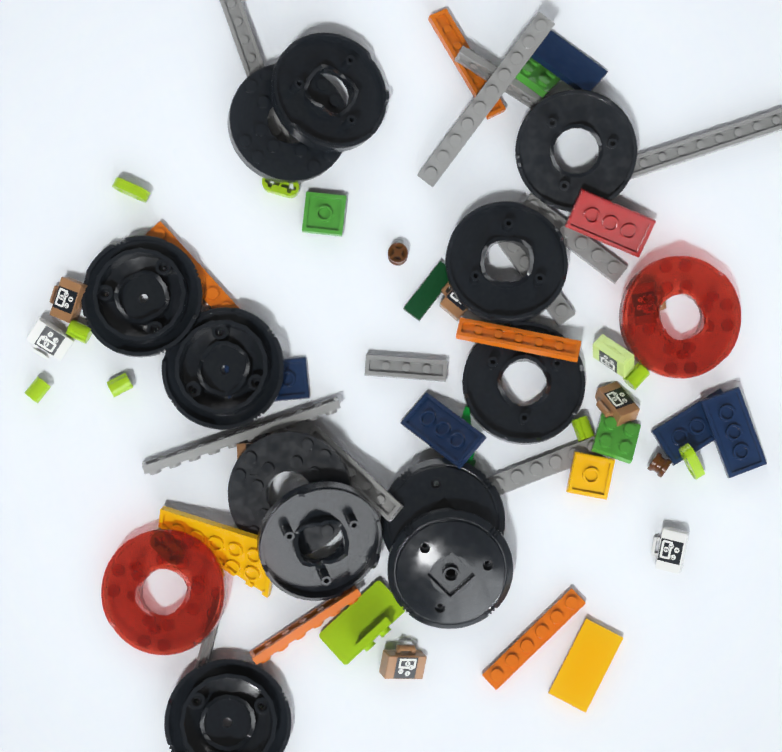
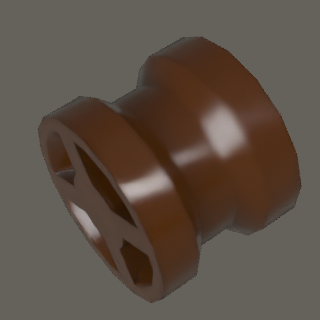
(397, 250)
(659, 464)

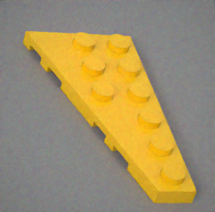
(232, 546)

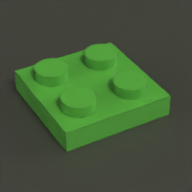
(537, 78)
(324, 214)
(614, 440)

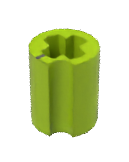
(79, 331)
(636, 376)
(119, 384)
(37, 389)
(582, 428)

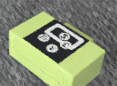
(613, 355)

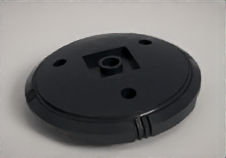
(134, 270)
(197, 362)
(457, 489)
(454, 542)
(227, 691)

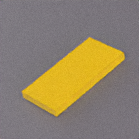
(585, 665)

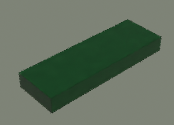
(427, 293)

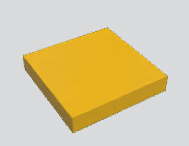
(590, 475)

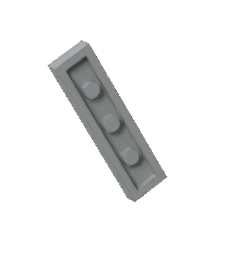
(406, 368)

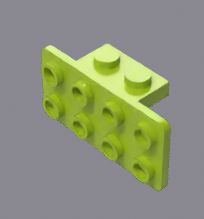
(362, 623)

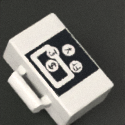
(49, 339)
(671, 550)

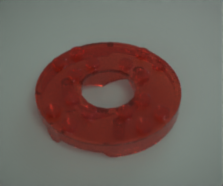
(648, 338)
(191, 621)

